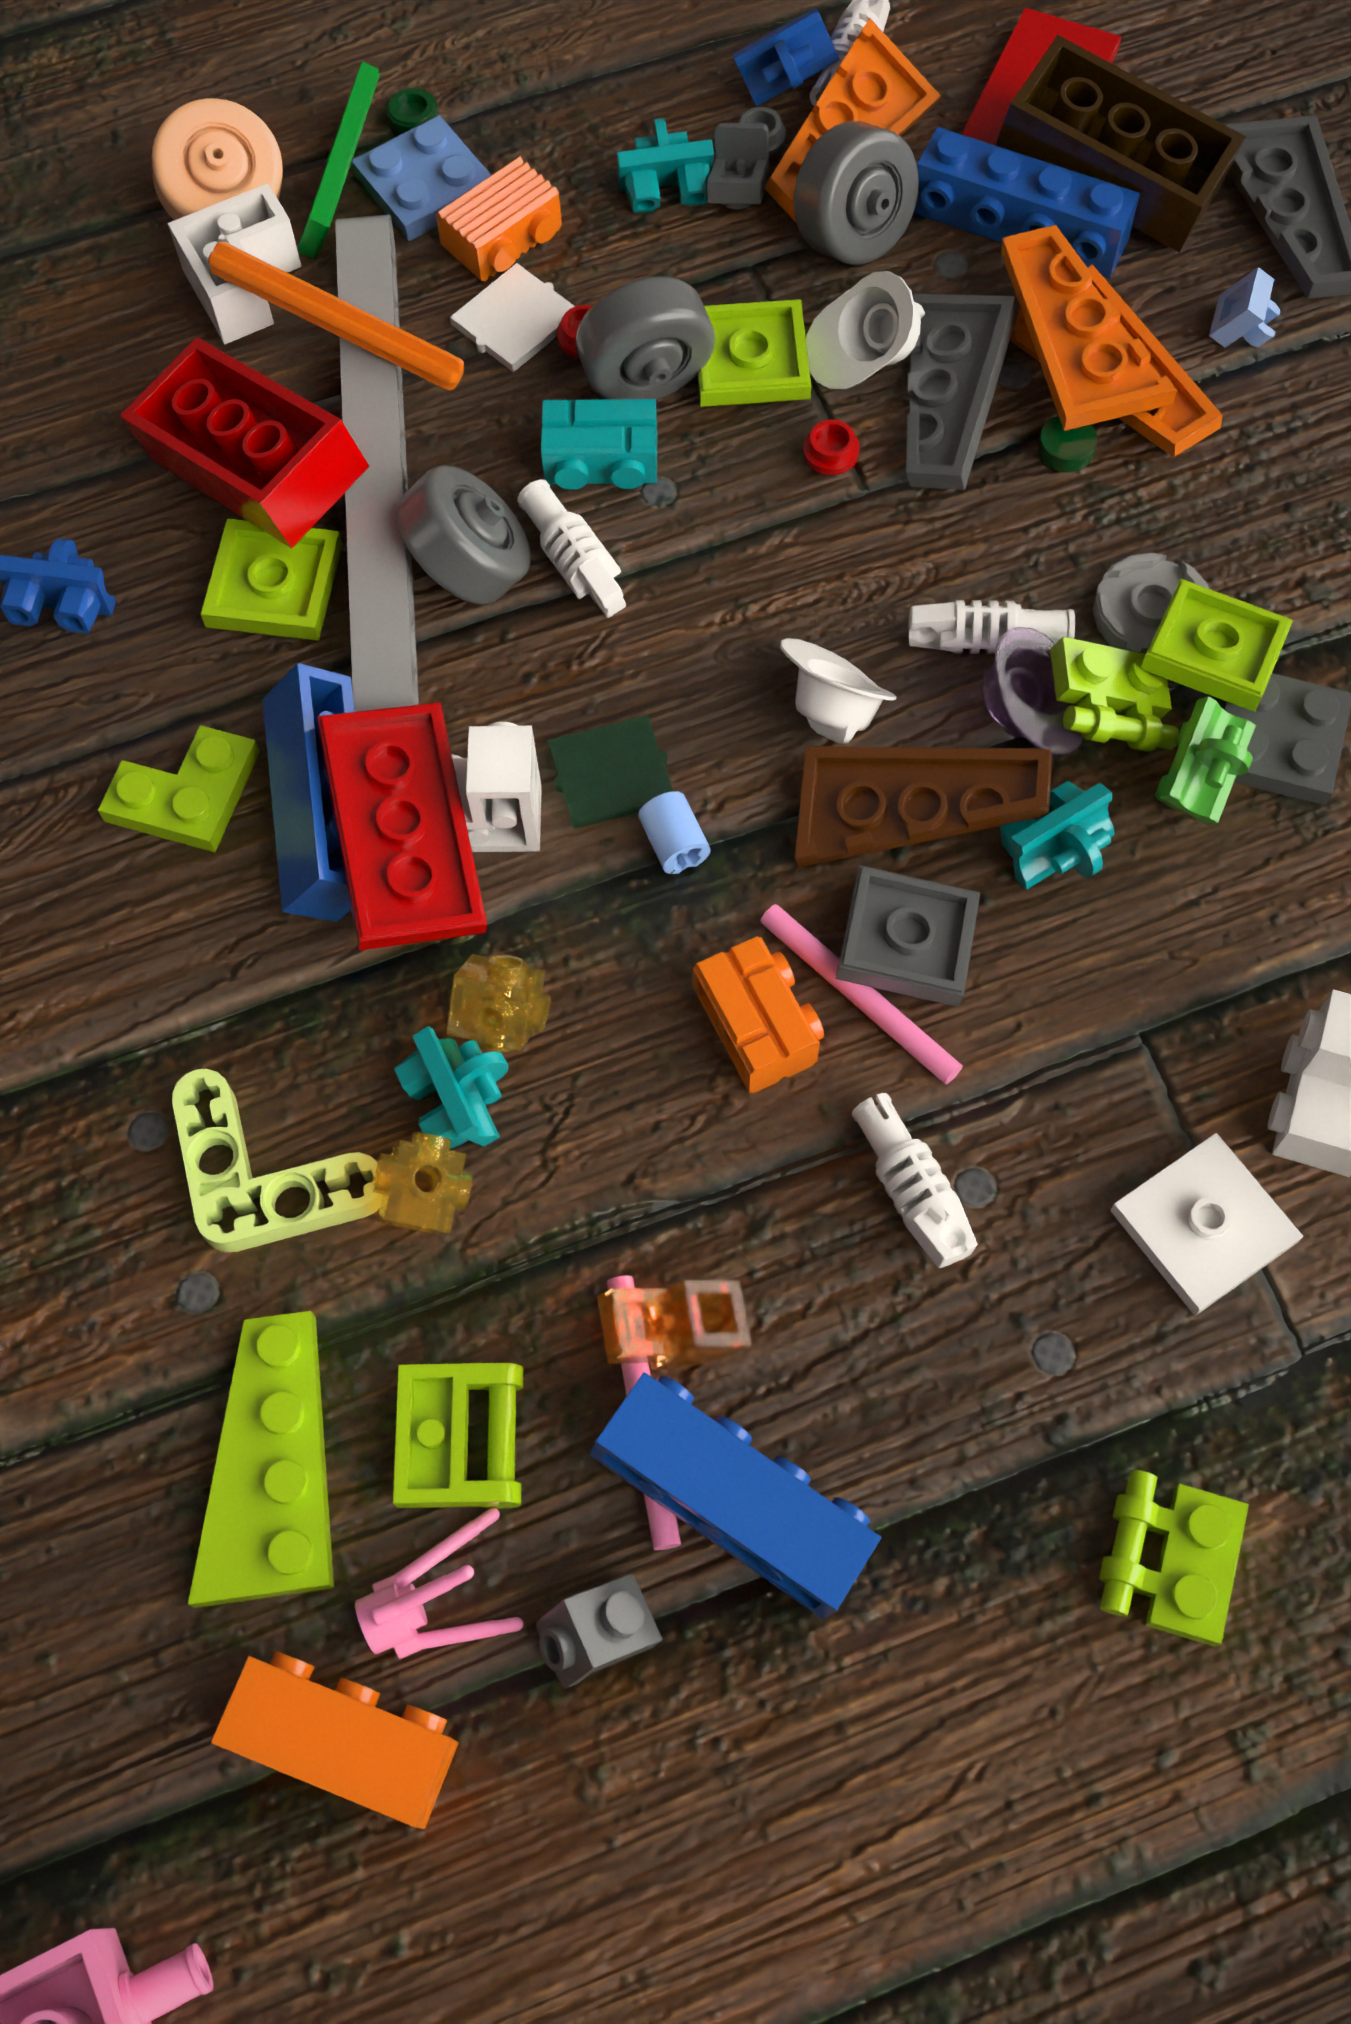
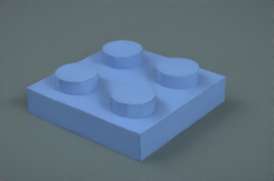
(419, 175)

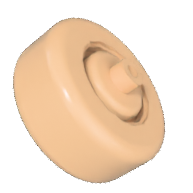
(212, 154)

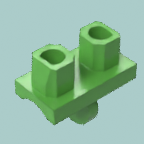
(1206, 762)

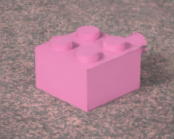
(93, 1984)

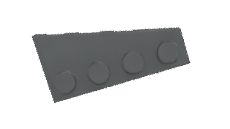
(1297, 200)
(954, 383)

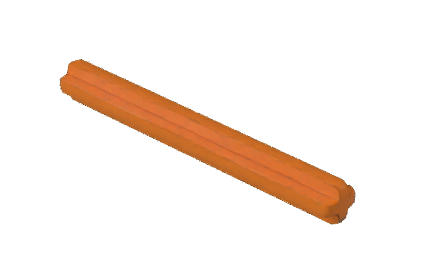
(336, 315)

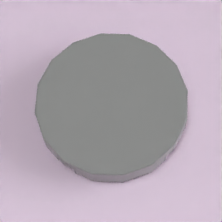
(1135, 598)

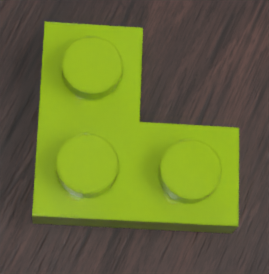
(189, 805)

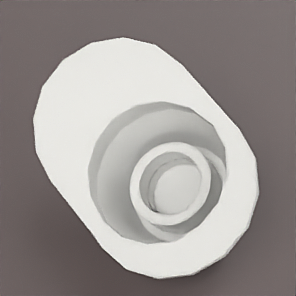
(863, 331)
(832, 691)

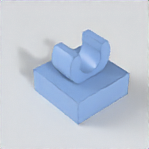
(1245, 311)

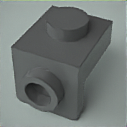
(739, 165)
(596, 1630)

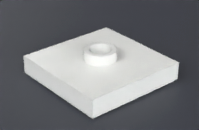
(1206, 1223)

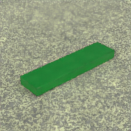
(338, 161)

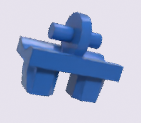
(786, 56)
(57, 582)

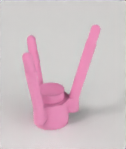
(397, 1609)

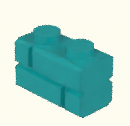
(599, 442)

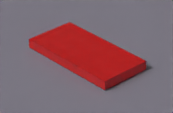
(1019, 58)
(401, 826)

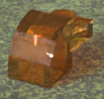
(674, 1325)

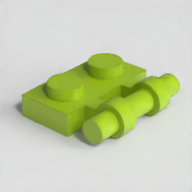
(1108, 682)
(1195, 1560)

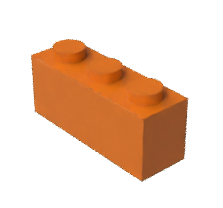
(337, 1738)

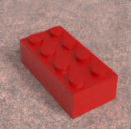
(245, 441)

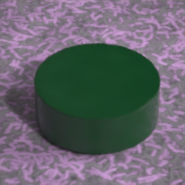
(410, 109)
(1066, 449)

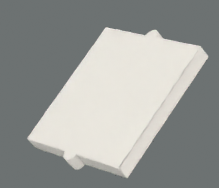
(512, 317)

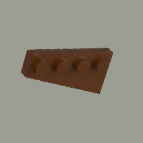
(905, 796)

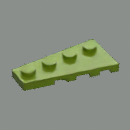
(269, 1482)

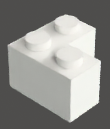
(251, 223)
(500, 788)
(1316, 1109)

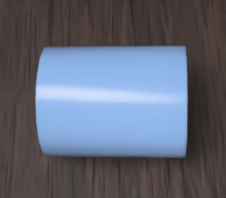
(674, 832)

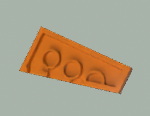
(869, 86)
(1077, 335)
(1170, 426)

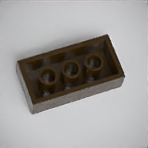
(1123, 132)

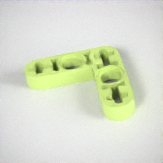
(238, 1188)

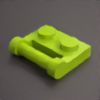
(434, 1435)

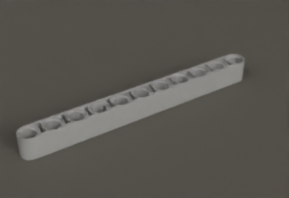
(374, 416)

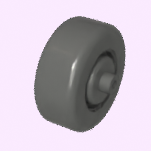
(856, 192)
(645, 339)
(463, 535)

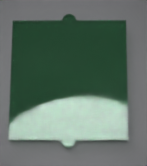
(609, 770)

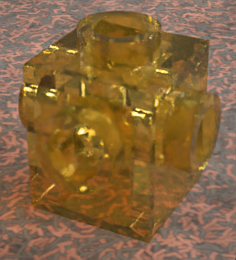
(498, 1002)
(408, 1206)

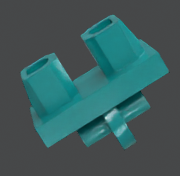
(662, 162)
(1064, 838)
(463, 1082)

